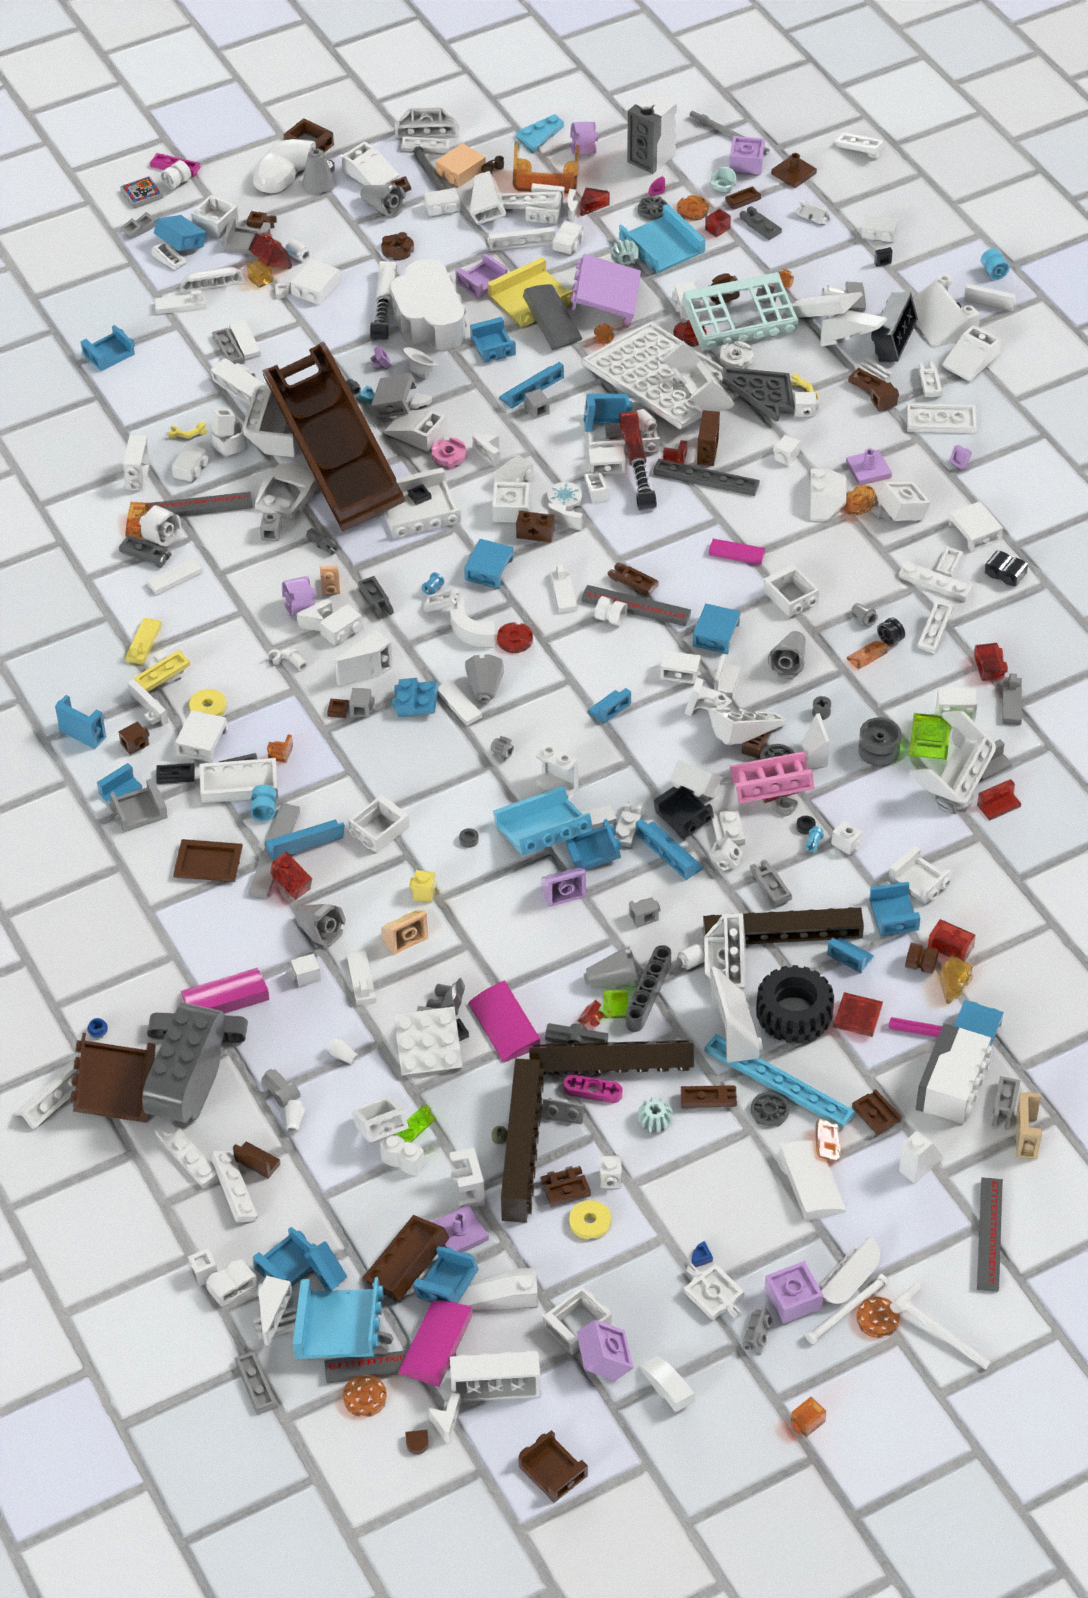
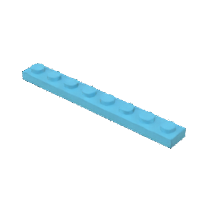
(784, 1084)

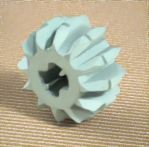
(624, 252)
(655, 1115)

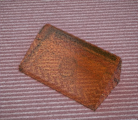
(868, 654)

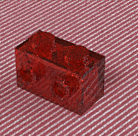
(291, 875)
(951, 940)

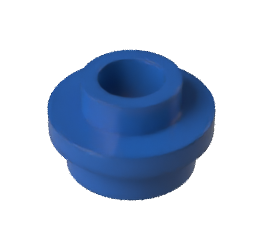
(93, 1027)

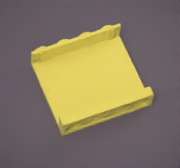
(509, 289)

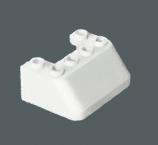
(266, 425)

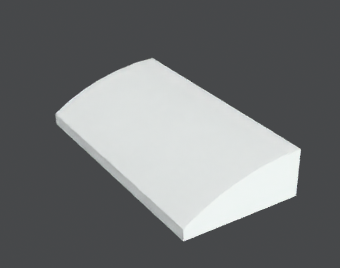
(825, 304)
(236, 779)
(811, 1180)

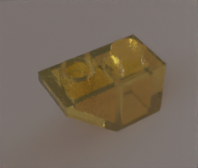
(954, 977)

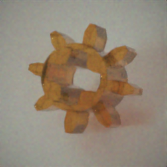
(786, 278)
(604, 333)

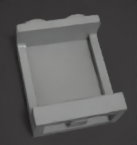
(238, 238)
(392, 395)
(138, 807)

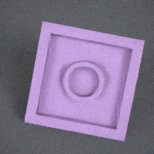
(868, 467)
(463, 1229)

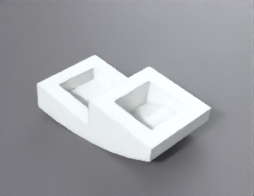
(572, 206)
(565, 518)

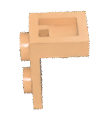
(330, 579)

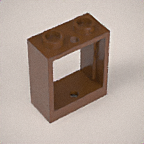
(324, 137)
(708, 438)

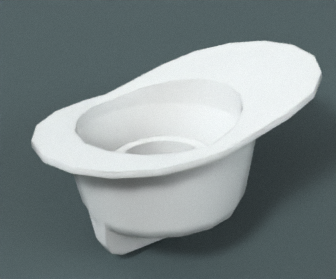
(419, 362)

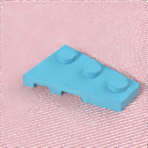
(539, 132)

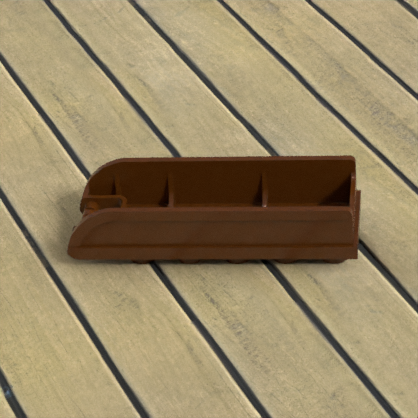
(335, 439)

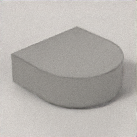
(785, 806)

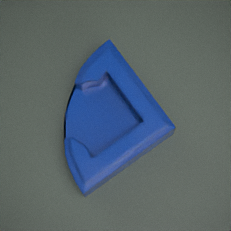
(701, 1255)

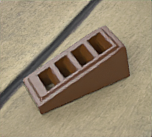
(753, 750)

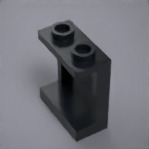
(682, 810)

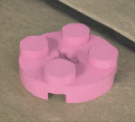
(452, 459)

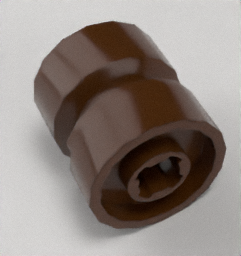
(921, 958)

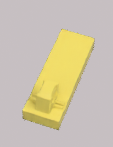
(143, 641)
(162, 671)

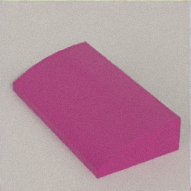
(229, 992)
(504, 1021)
(436, 1342)

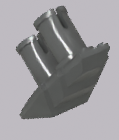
(451, 994)

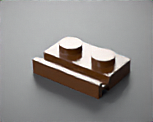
(876, 1112)

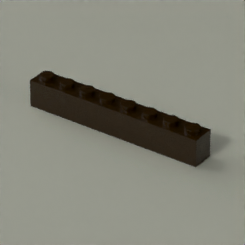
(798, 925)
(614, 1056)

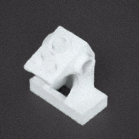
(706, 698)

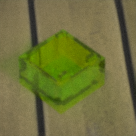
(929, 736)

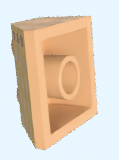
(405, 931)

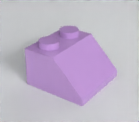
(564, 886)

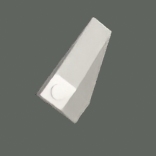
(848, 325)
(744, 725)
(503, 1291)

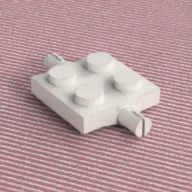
(713, 1291)

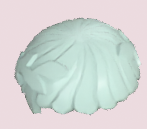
(723, 179)

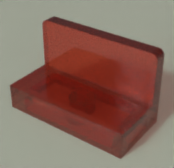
(998, 800)

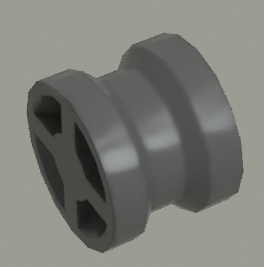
(822, 705)

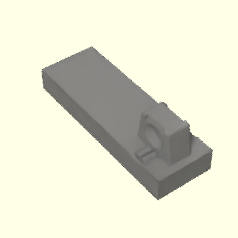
(1012, 699)

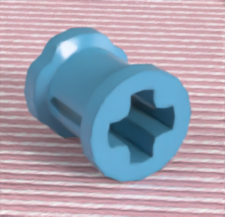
(433, 584)

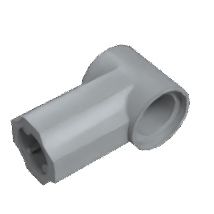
(280, 1087)

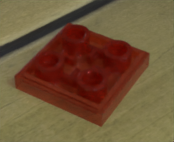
(858, 1014)

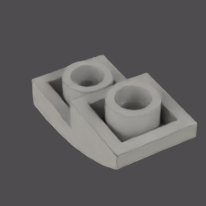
(852, 287)

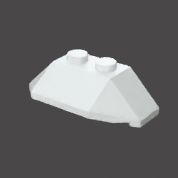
(426, 122)
(827, 493)
(726, 948)

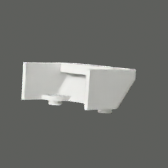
(698, 378)
(966, 764)

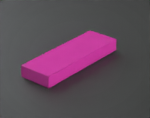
(164, 161)
(736, 551)

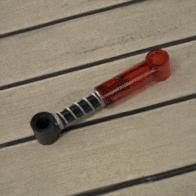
(630, 426)

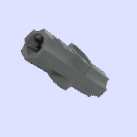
(574, 1034)

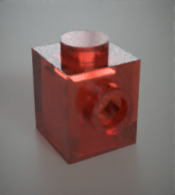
(717, 222)

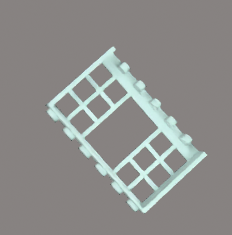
(745, 333)

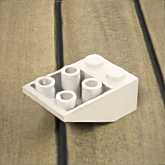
(368, 166)
(972, 353)
(418, 428)
(364, 660)

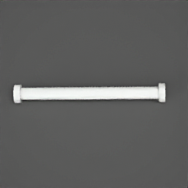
(812, 1336)

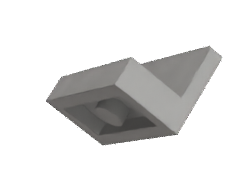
(998, 761)

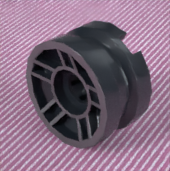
(891, 631)

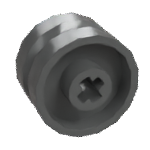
(879, 741)

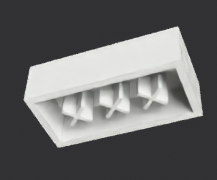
(496, 1376)

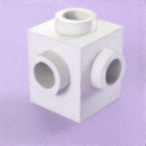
(726, 854)

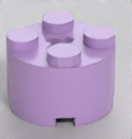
(583, 134)
(298, 595)

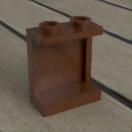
(552, 1466)

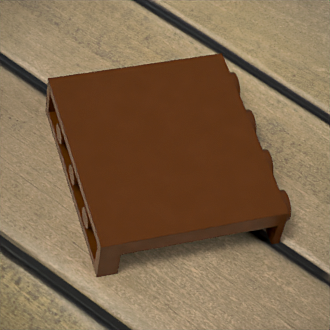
(111, 1079)

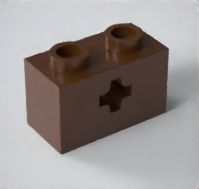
(535, 526)

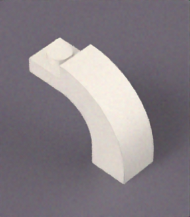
(471, 631)

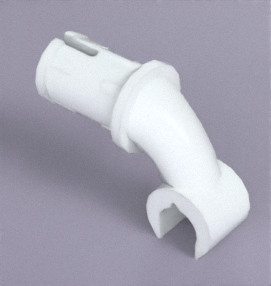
(290, 655)

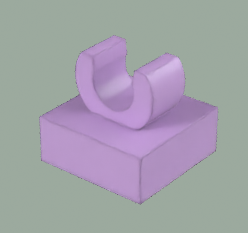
(380, 358)
(960, 456)

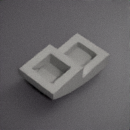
(140, 226)

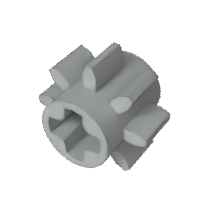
(760, 292)
(502, 747)

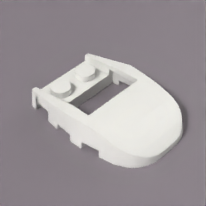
(292, 474)

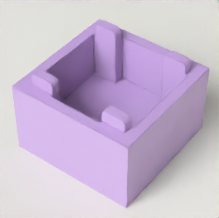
(747, 154)
(793, 1292)
(604, 1350)

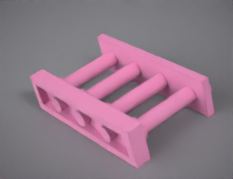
(771, 777)

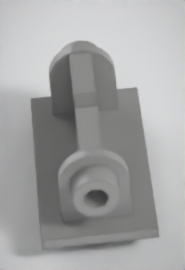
(563, 1110)
(760, 1322)

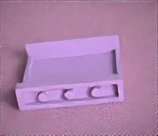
(606, 287)

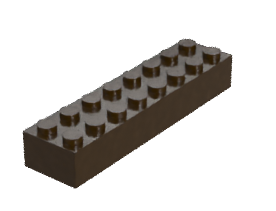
(522, 1140)

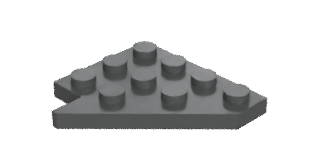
(764, 389)

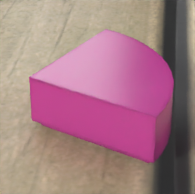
(657, 186)

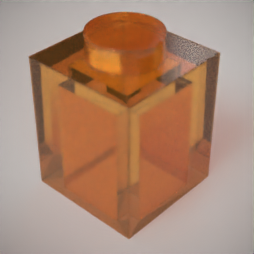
(808, 1417)

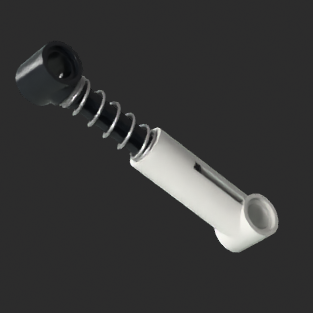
(387, 273)

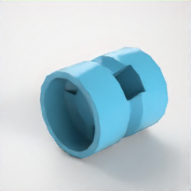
(995, 263)
(263, 802)

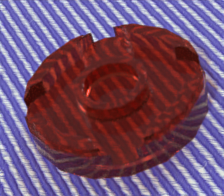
(686, 333)
(514, 637)

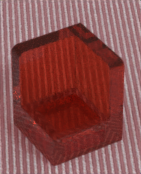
(676, 455)

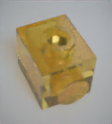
(259, 273)

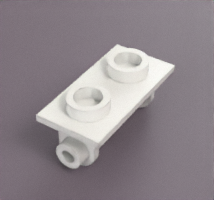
(820, 214)

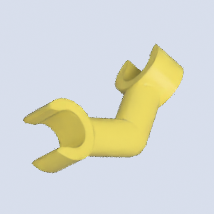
(802, 383)
(200, 429)

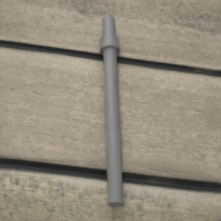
(703, 119)

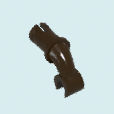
(497, 163)

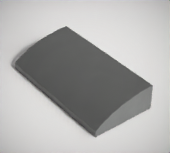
(551, 315)

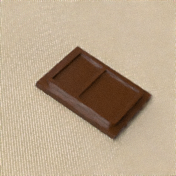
(208, 860)

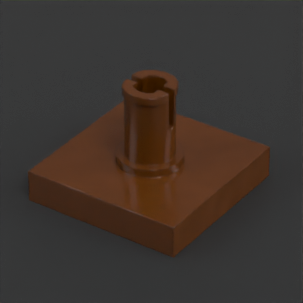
(794, 170)

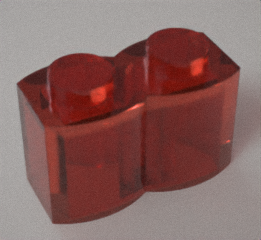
(990, 661)

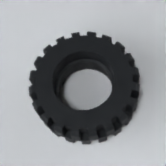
(794, 1024)

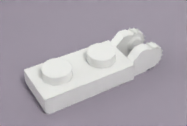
(930, 380)
(626, 826)

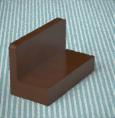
(256, 1159)

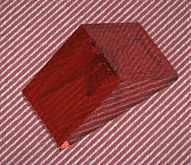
(593, 200)

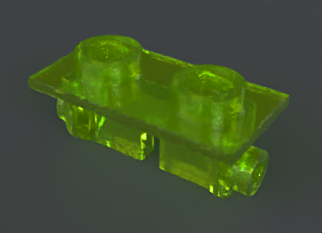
(417, 1123)

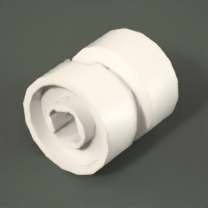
(176, 174)
(611, 611)

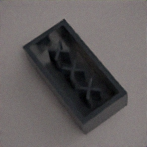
(895, 333)

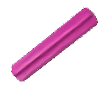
(914, 1027)

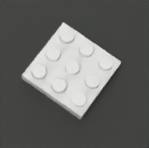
(427, 1041)

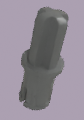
(321, 541)

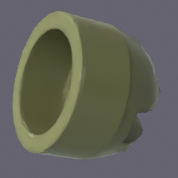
(499, 1140)

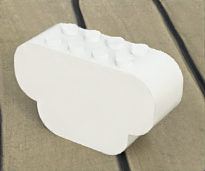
(428, 306)

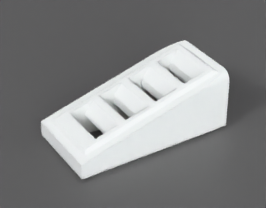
(158, 250)
(597, 489)

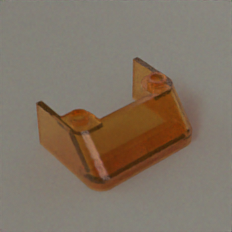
(524, 177)

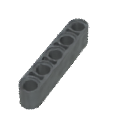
(648, 988)
(234, 1031)

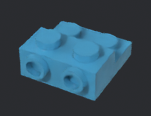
(415, 697)

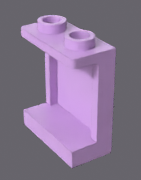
(476, 278)

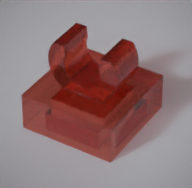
(589, 1014)

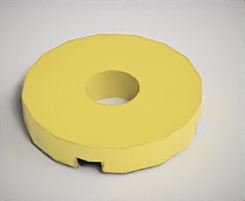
(208, 696)
(590, 1209)

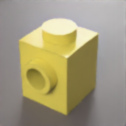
(423, 885)

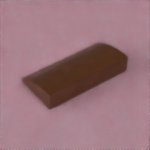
(407, 1256)

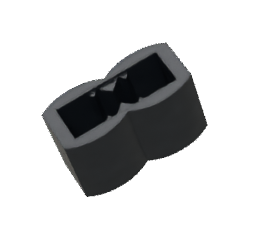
(1007, 568)

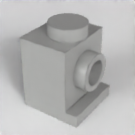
(644, 911)

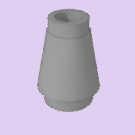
(865, 614)

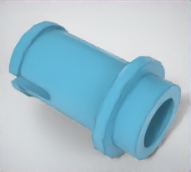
(815, 834)

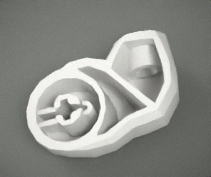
(280, 165)

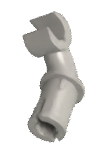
(880, 512)

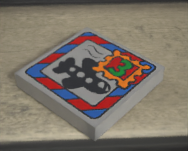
(141, 192)

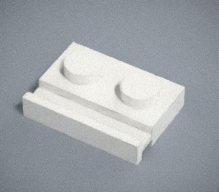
(728, 825)

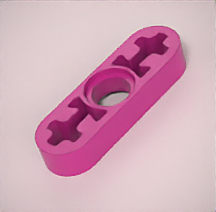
(598, 1095)

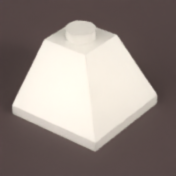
(816, 744)

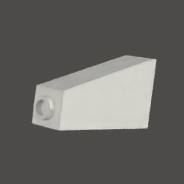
(486, 199)

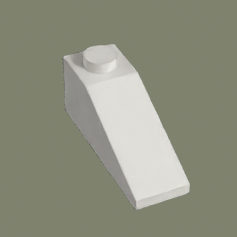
(273, 1300)

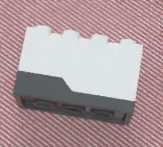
(651, 132)
(954, 1074)

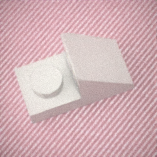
(487, 447)
(311, 617)
(445, 1420)

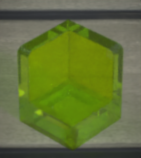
(615, 1003)

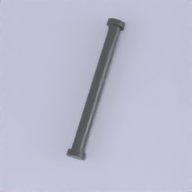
(418, 150)

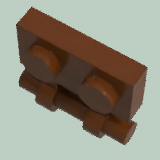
(566, 1190)

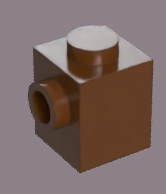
(884, 396)
(134, 737)

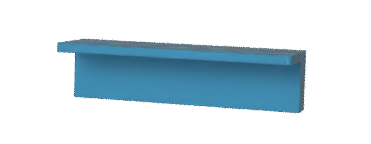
(539, 381)
(305, 839)
(667, 849)

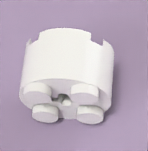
(232, 443)
(160, 526)

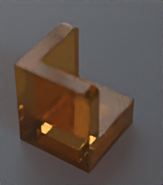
(280, 750)

